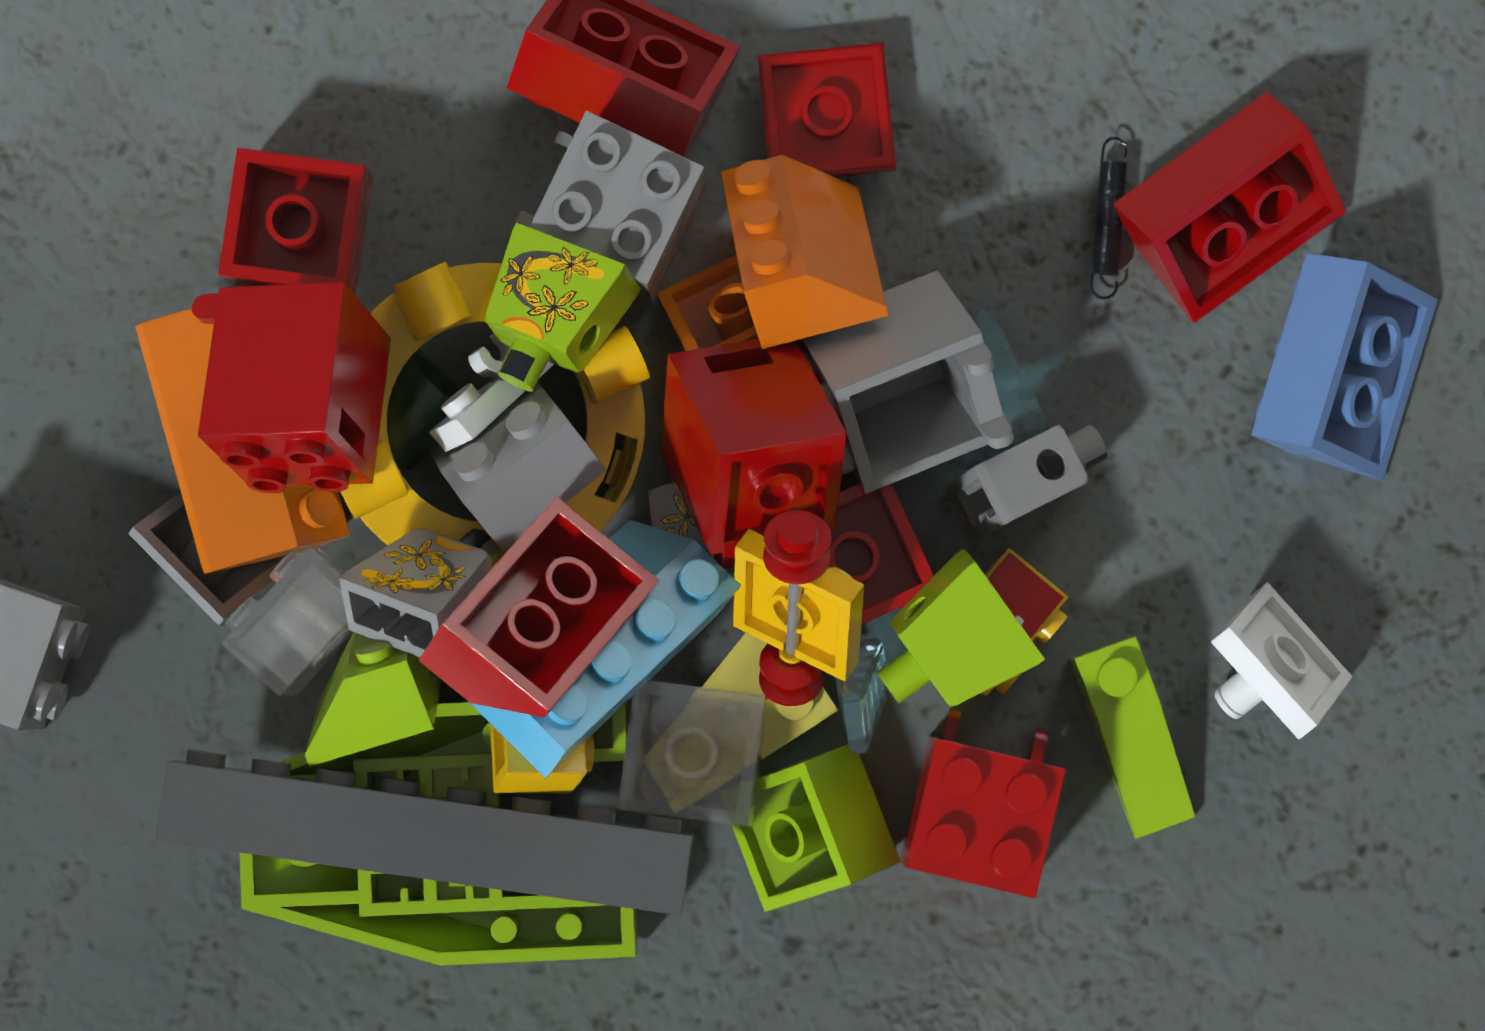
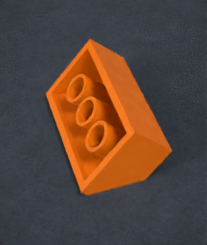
(226, 517)

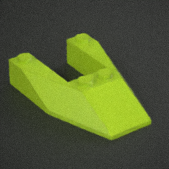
(431, 917)

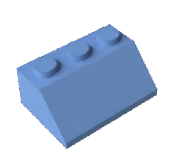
(1344, 365)

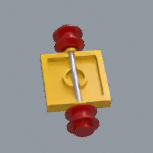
(797, 607)

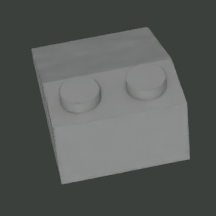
(519, 466)

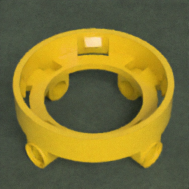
(608, 385)

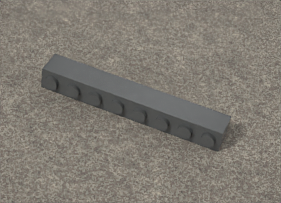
(425, 835)

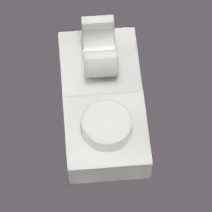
(473, 410)

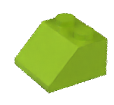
(372, 701)
(815, 829)

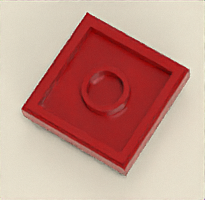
(829, 108)

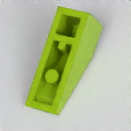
(1133, 735)

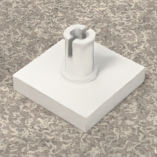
(1278, 664)

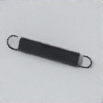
(1108, 223)

